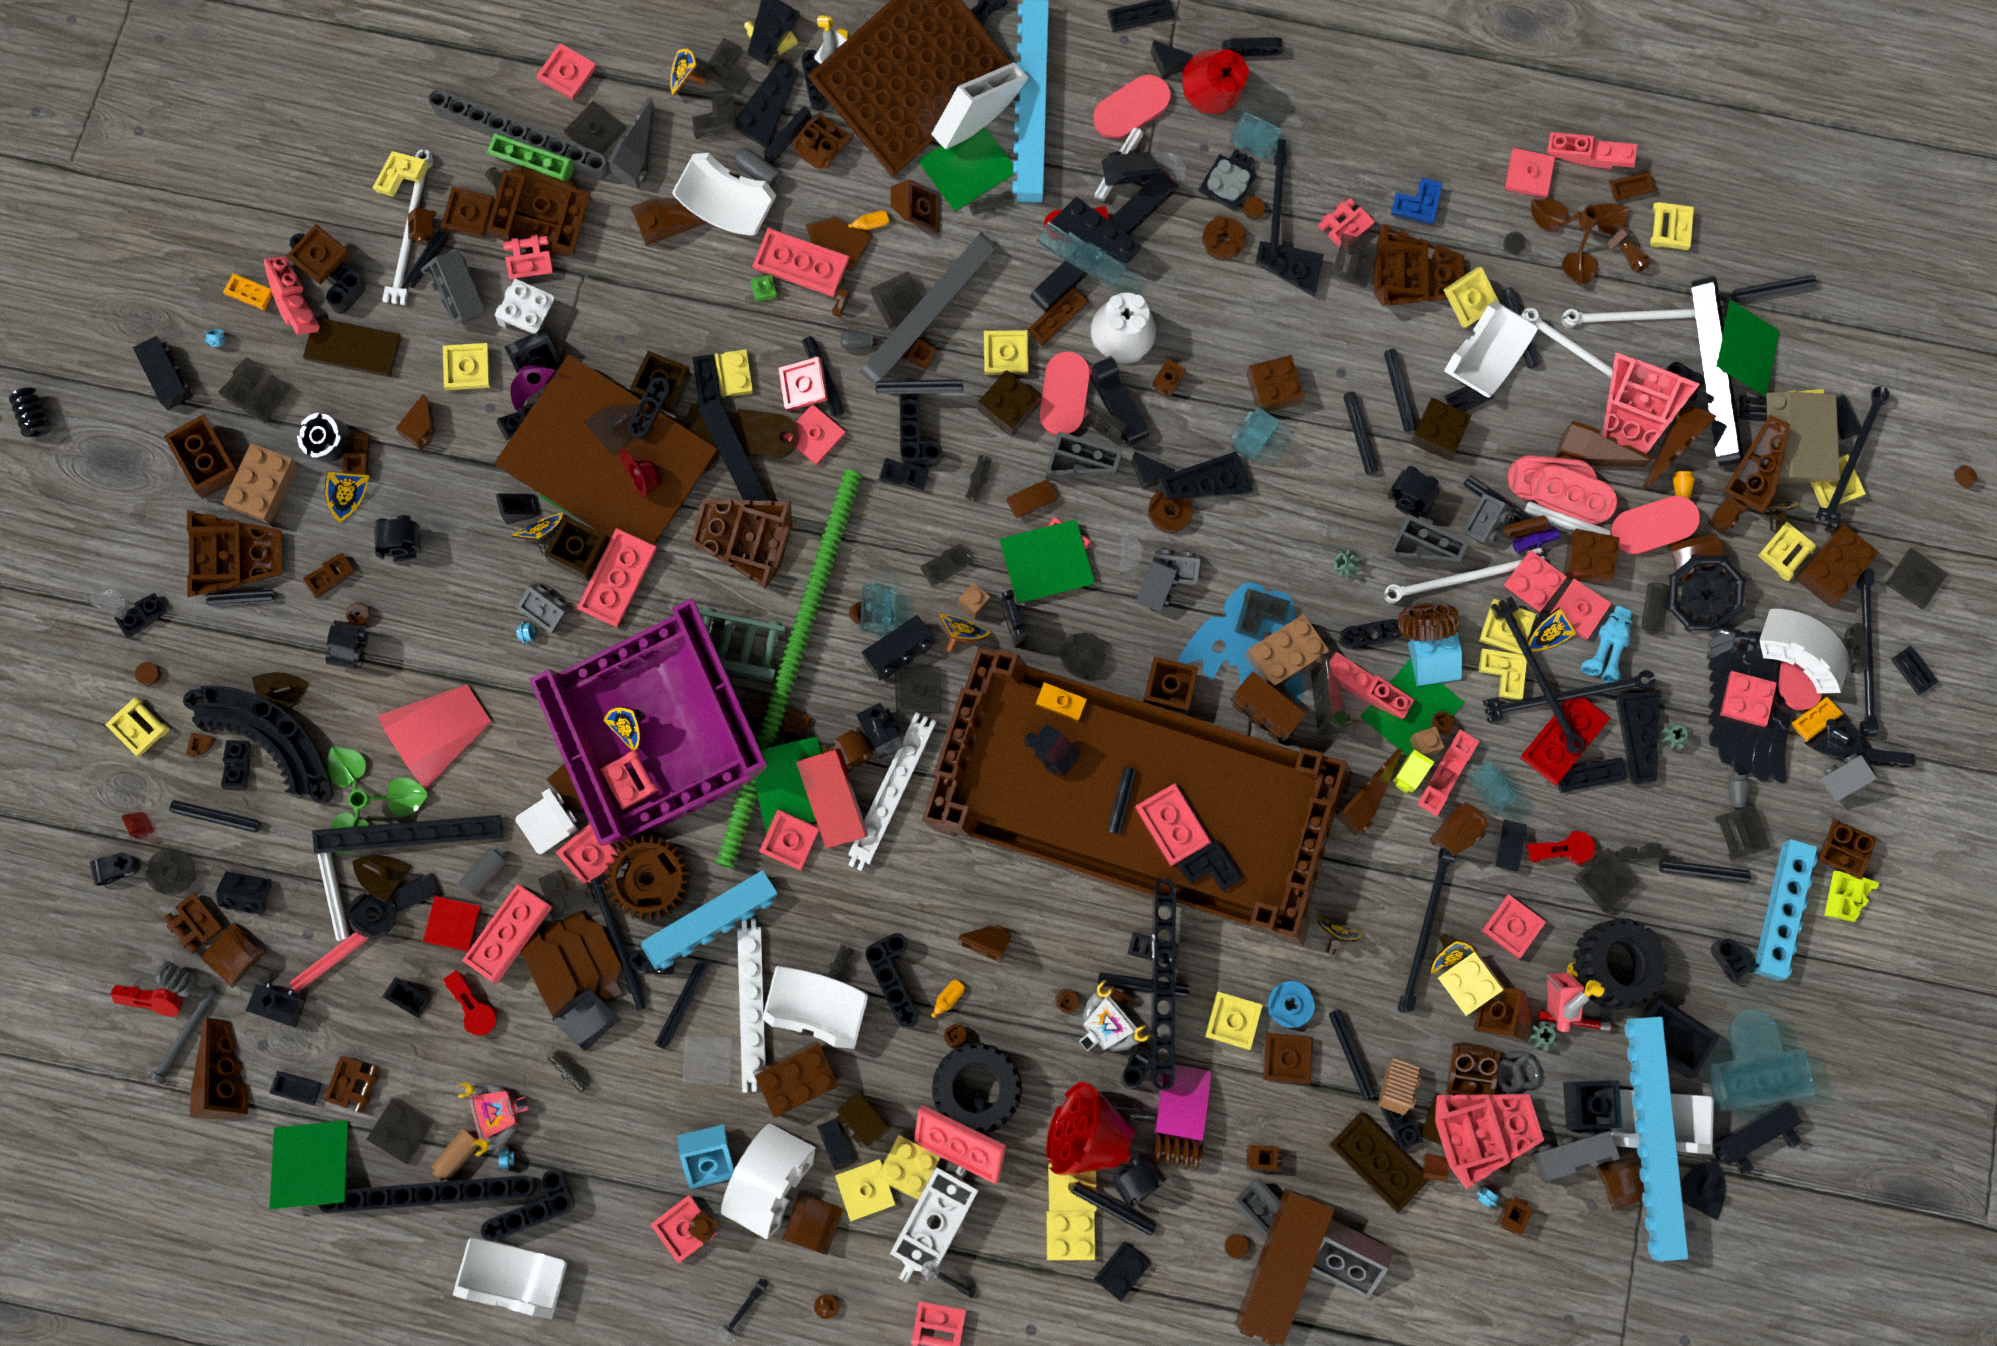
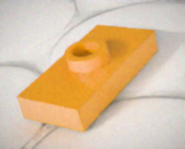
(248, 292)
(1061, 701)
(1815, 719)

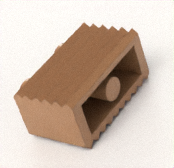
(1399, 1086)

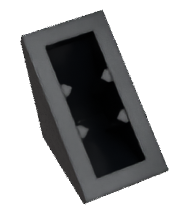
(1169, 59)
(1149, 470)
(517, 507)
(407, 997)

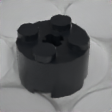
(324, 437)
(1414, 492)
(397, 538)
(345, 644)
(1139, 1180)

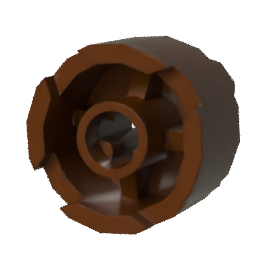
(853, 748)

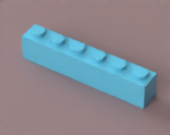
(709, 920)

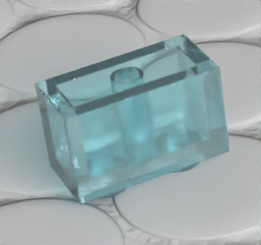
(1255, 135)
(1255, 434)
(878, 608)
(1492, 787)

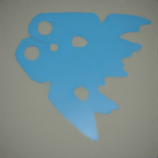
(1236, 644)

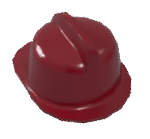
(642, 473)

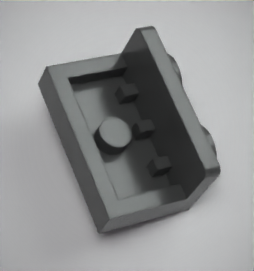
(1258, 1206)

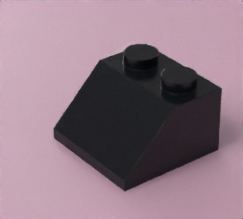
(1129, 167)
(534, 350)
(1592, 1105)

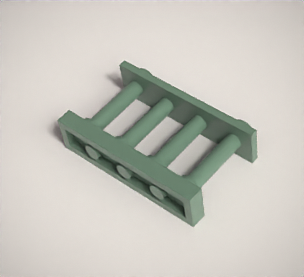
(742, 667)

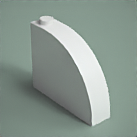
(978, 104)

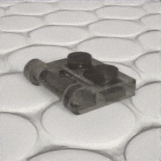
(1360, 262)
(1749, 829)

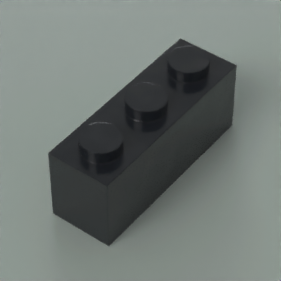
(162, 372)
(898, 647)

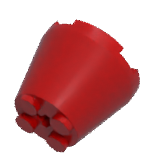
(1207, 87)

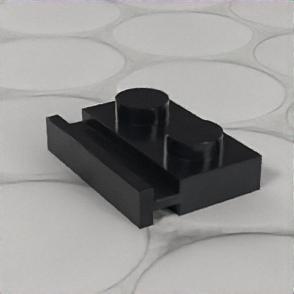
(1122, 1271)

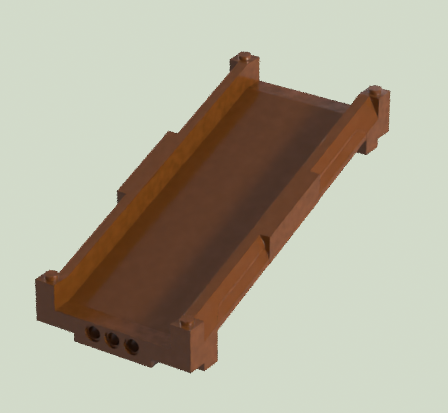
(1250, 795)

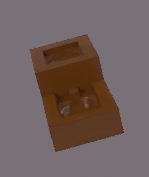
(919, 353)
(357, 458)
(1031, 498)
(329, 576)

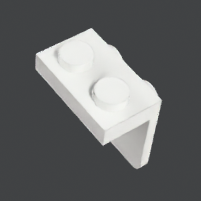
(524, 307)
(547, 822)

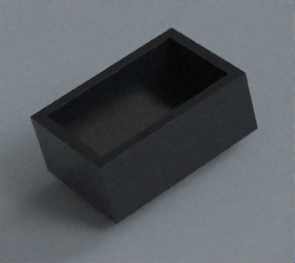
(1685, 1040)

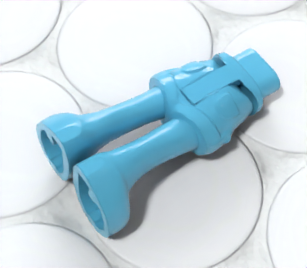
(1614, 632)

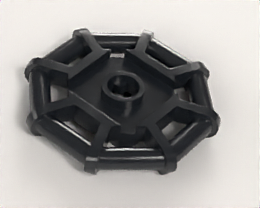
(1716, 600)

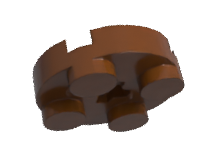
(1223, 226)
(1169, 523)

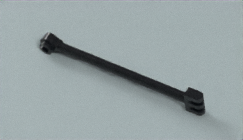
(1830, 512)
(1506, 612)
(1499, 708)
(1869, 726)
(1408, 1000)

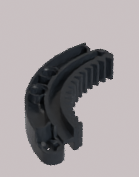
(294, 752)

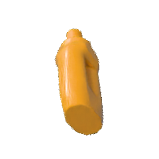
(871, 220)
(948, 997)

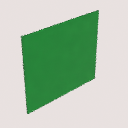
(967, 168)
(1747, 348)
(1046, 561)
(1427, 702)
(781, 783)
(308, 1165)

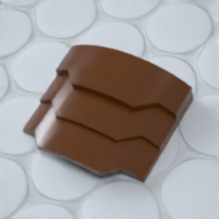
(539, 206)
(570, 959)

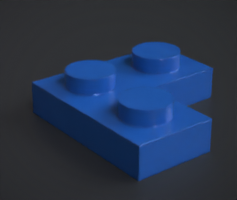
(1418, 208)

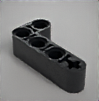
(340, 284)
(1106, 381)
(913, 443)
(895, 983)
(527, 1212)

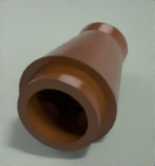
(1635, 256)

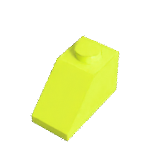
(1412, 771)

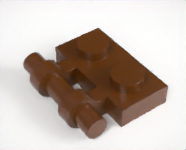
(198, 917)
(344, 1083)

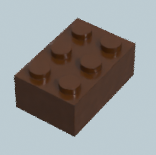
(202, 456)
(1836, 565)
(1267, 707)
(795, 1079)

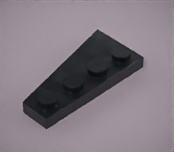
(762, 111)
(1094, 228)
(1208, 479)
(1640, 733)

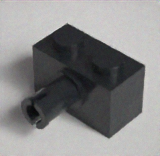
(880, 731)
(1052, 750)
(275, 1005)

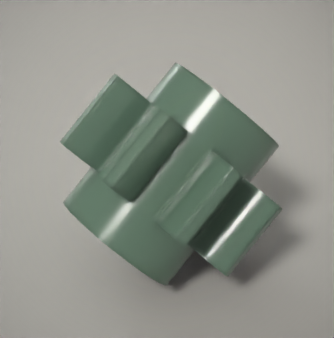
(1347, 563)
(1669, 736)
(1541, 1041)

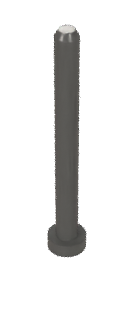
(183, 1036)

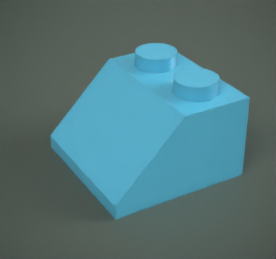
(1436, 660)
(706, 1156)

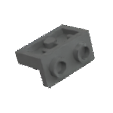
(1488, 520)
(1187, 562)
(543, 607)

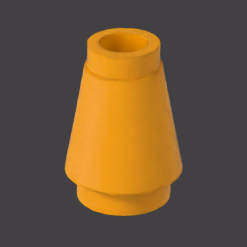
(1683, 483)

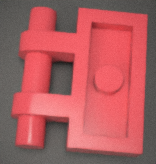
(1355, 224)
(529, 264)

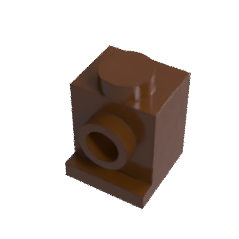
(421, 225)
(1174, 372)
(1726, 515)
(1253, 1158)
(1519, 1223)
(703, 1227)

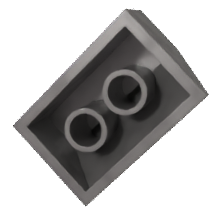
(1352, 1259)

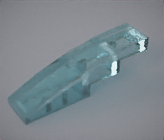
(1082, 255)

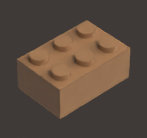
(260, 484)
(1286, 652)

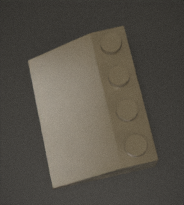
(1812, 437)

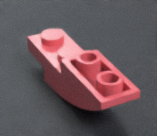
(1590, 152)
(288, 295)
(1369, 687)

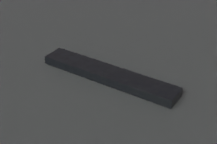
(731, 451)

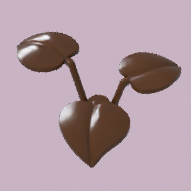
(1608, 217)

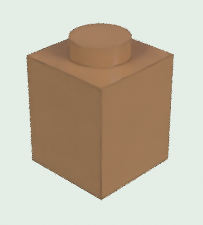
(974, 600)
(1427, 742)

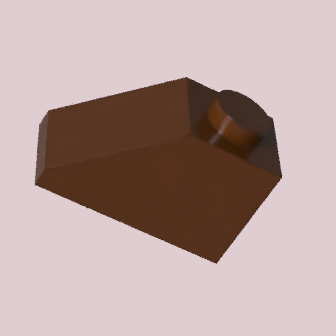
(418, 424)

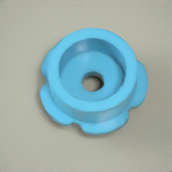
(215, 337)
(526, 632)
(506, 1158)
(1487, 1197)

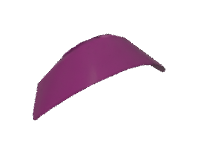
(522, 389)

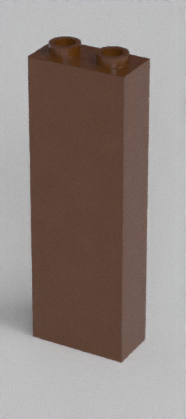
(1284, 1267)

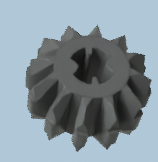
(175, 979)

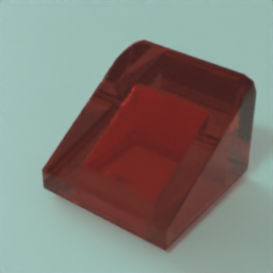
(137, 824)

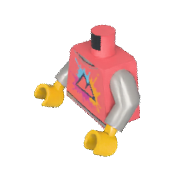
(1568, 996)
(493, 1113)

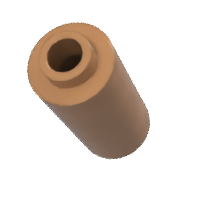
(454, 1155)

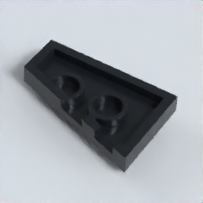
(771, 28)
(1292, 265)

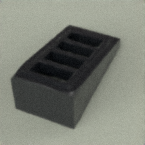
(1142, 954)

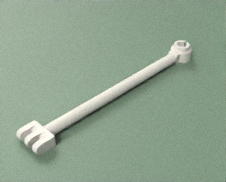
(397, 290)
(1625, 316)
(1560, 338)
(1451, 580)

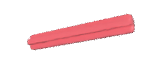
(327, 961)

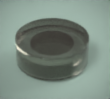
(1514, 243)

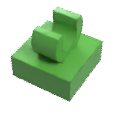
(763, 288)

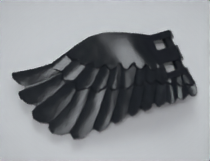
(1738, 741)

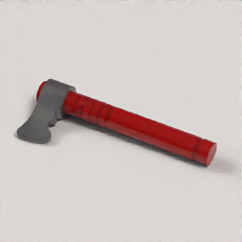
(1602, 1025)

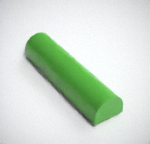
(531, 157)

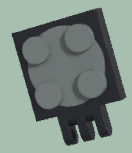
(1229, 180)

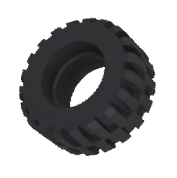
(1645, 955)
(983, 1056)

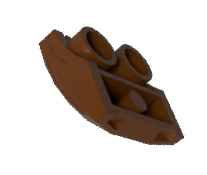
(821, 141)
(1701, 545)
(1460, 829)
(1847, 849)
(232, 954)
(1473, 1069)
(1622, 1180)
(812, 1224)

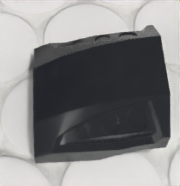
(585, 1019)

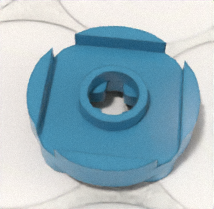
(1303, 1001)

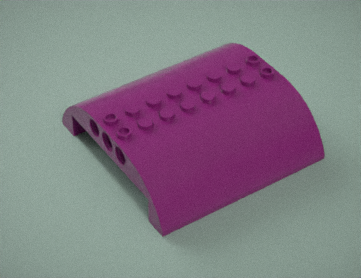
(692, 734)

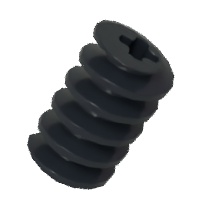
(28, 412)

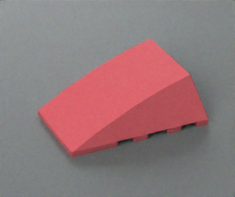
(1643, 401)
(435, 731)
(1485, 1132)

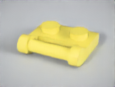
(1678, 228)
(1781, 546)
(131, 732)

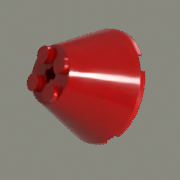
(1087, 1133)

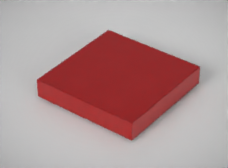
(451, 924)

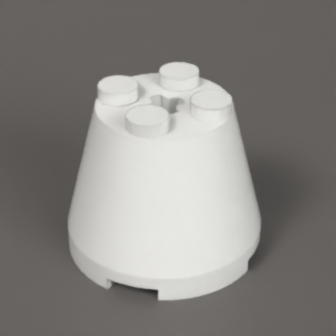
(1124, 337)

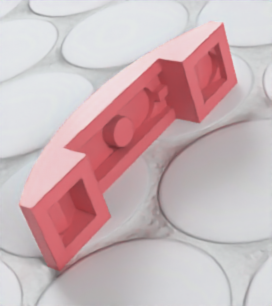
(1447, 772)

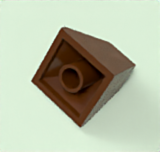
(917, 204)
(987, 941)
(1505, 1016)

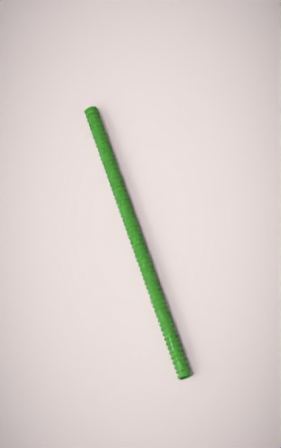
(792, 658)

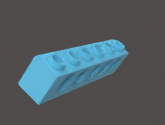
(1765, 962)

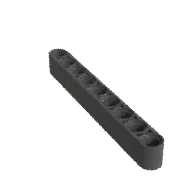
(511, 127)
(928, 308)

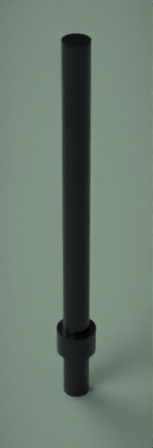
(1280, 162)
(634, 986)

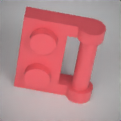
(622, 783)
(938, 1318)

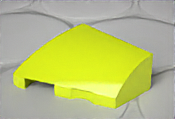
(1848, 896)

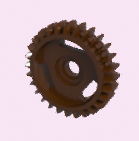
(646, 860)

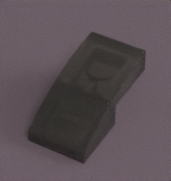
(246, 372)
(946, 565)

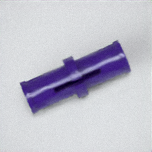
(1535, 539)

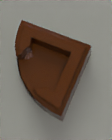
(1619, 237)
(843, 298)
(199, 744)
(1121, 998)

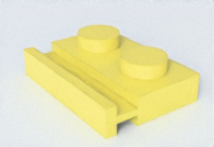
(733, 373)

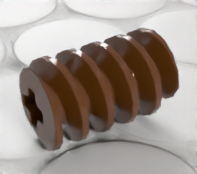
(1177, 1152)

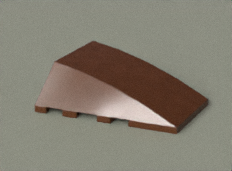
(1412, 269)
(745, 535)
(229, 553)

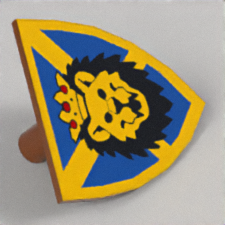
(683, 69)
(961, 631)

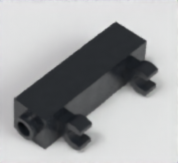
(1757, 1133)

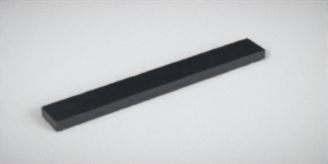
(407, 833)

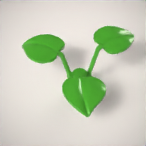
(348, 765)

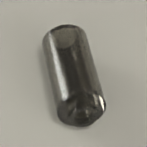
(1655, 608)

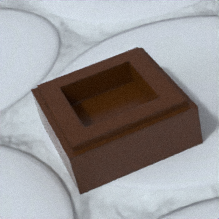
(1435, 1167)

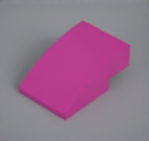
(1185, 1104)

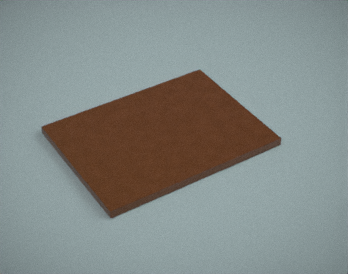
(902, 72)
(574, 470)

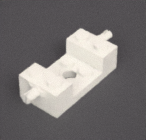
(943, 1196)

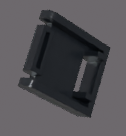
(1013, 619)

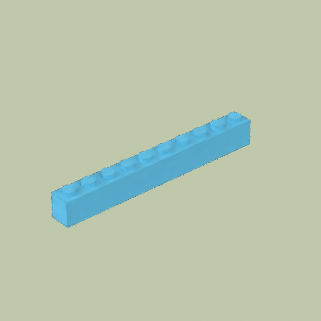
(1031, 101)
(1656, 1139)

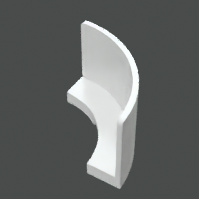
(721, 198)
(1493, 351)
(1810, 644)
(817, 1004)
(1691, 1122)
(763, 1179)
(510, 1277)

